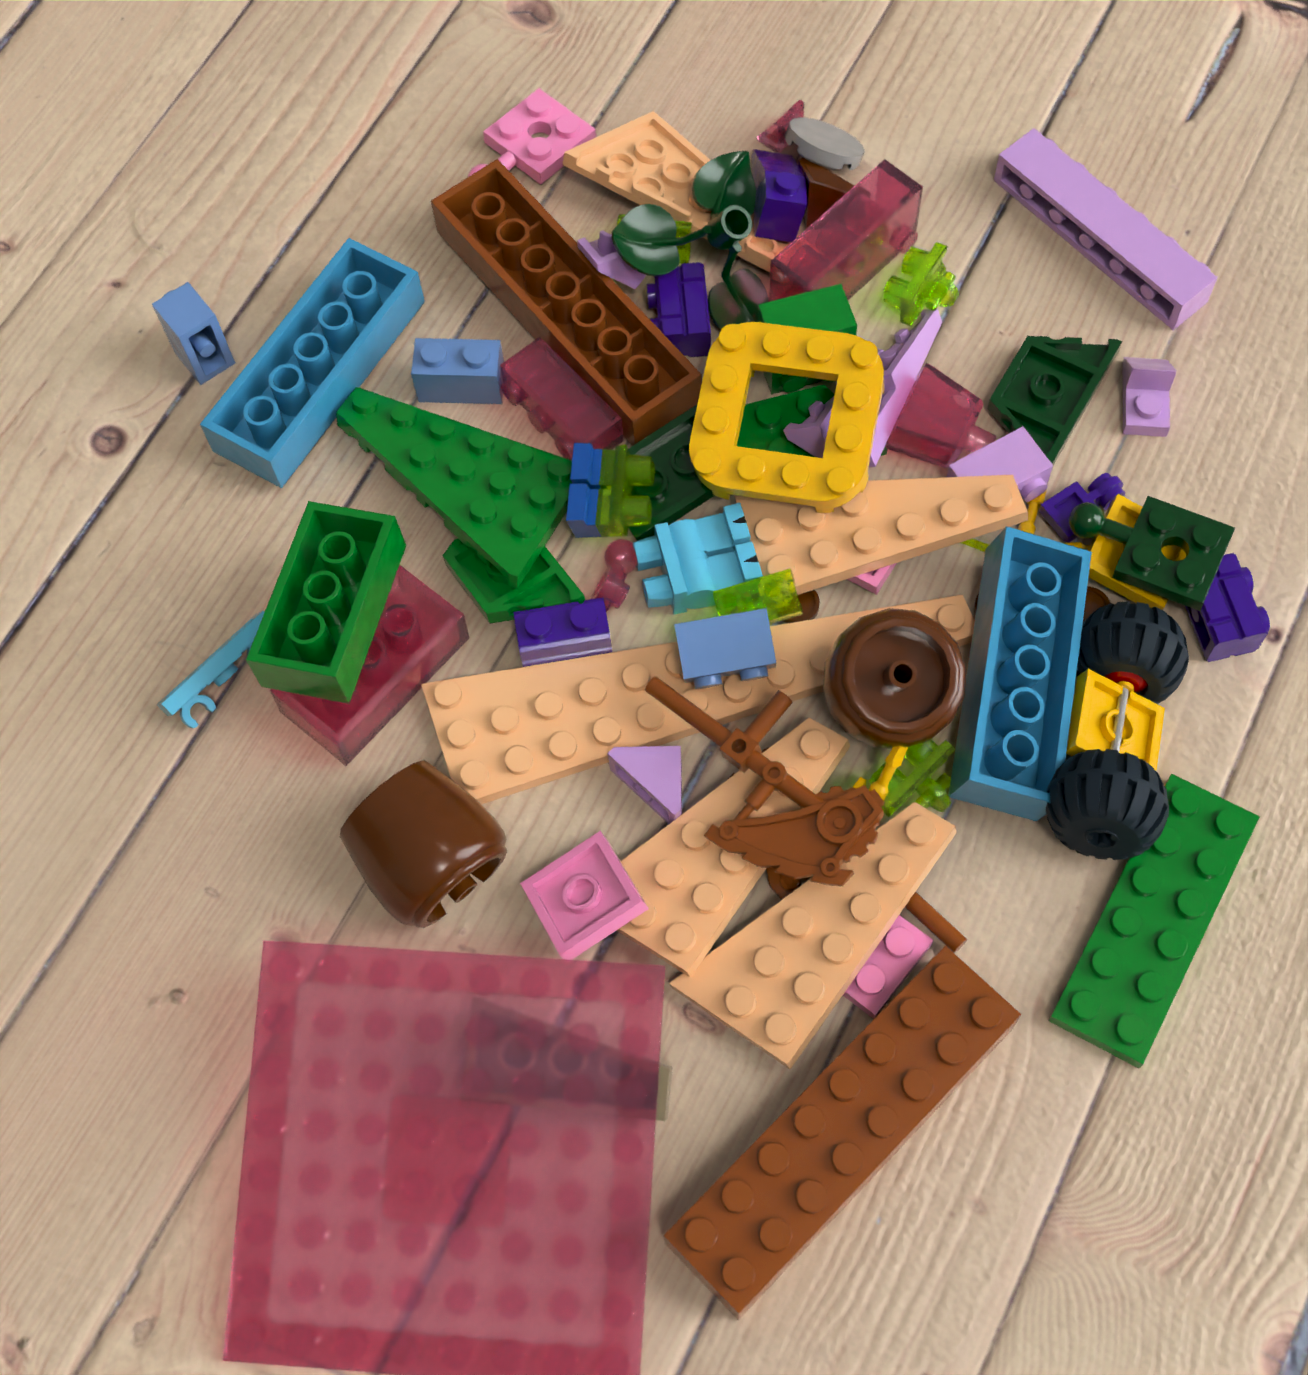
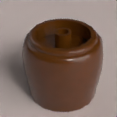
(894, 678)
(422, 841)

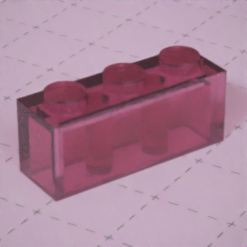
(559, 400)

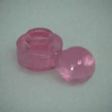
(620, 560)

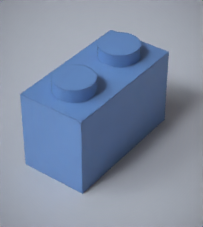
(194, 333)
(457, 371)
(726, 647)

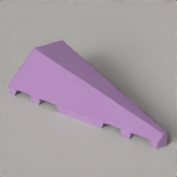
(901, 369)

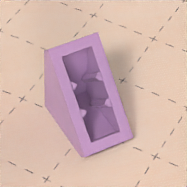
(653, 775)

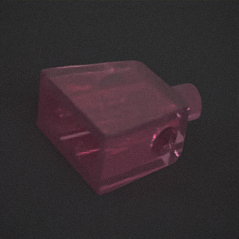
(938, 420)

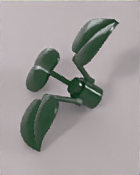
(727, 189)

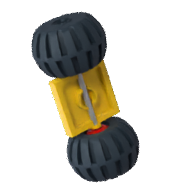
(1109, 792)

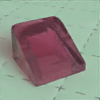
(774, 134)

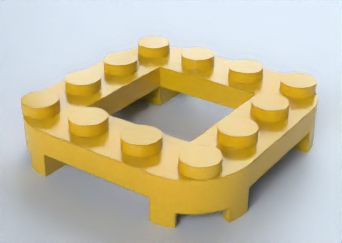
(779, 475)

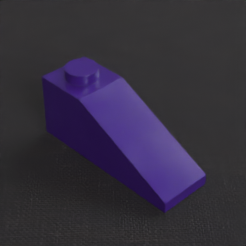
(779, 195)

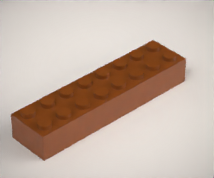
(565, 300)
(840, 1131)

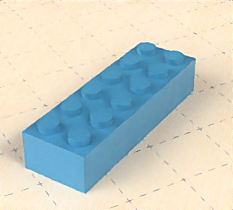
(313, 362)
(1020, 673)

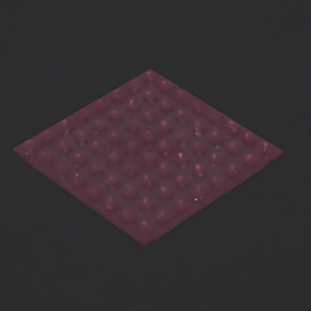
(446, 1163)

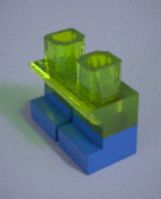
(602, 490)

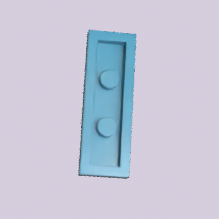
(215, 669)

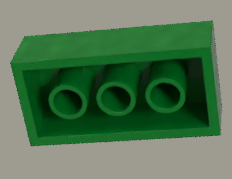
(327, 602)

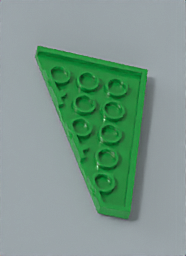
(485, 487)

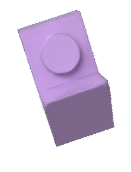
(1146, 396)

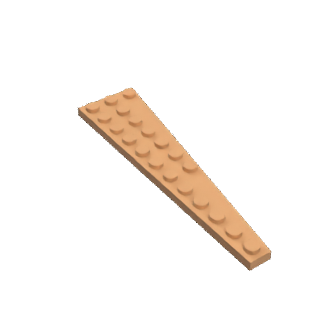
(564, 716)

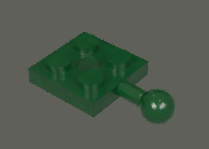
(1156, 527)

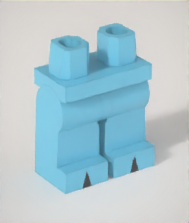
(697, 559)

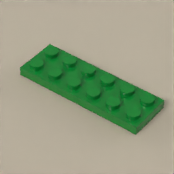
(1154, 924)

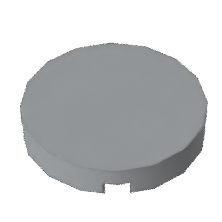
(824, 143)

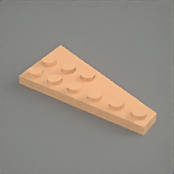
(657, 167)
(878, 526)
(695, 883)
(803, 953)

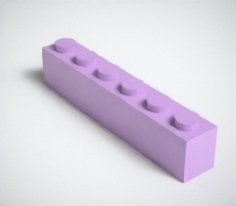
(1104, 228)

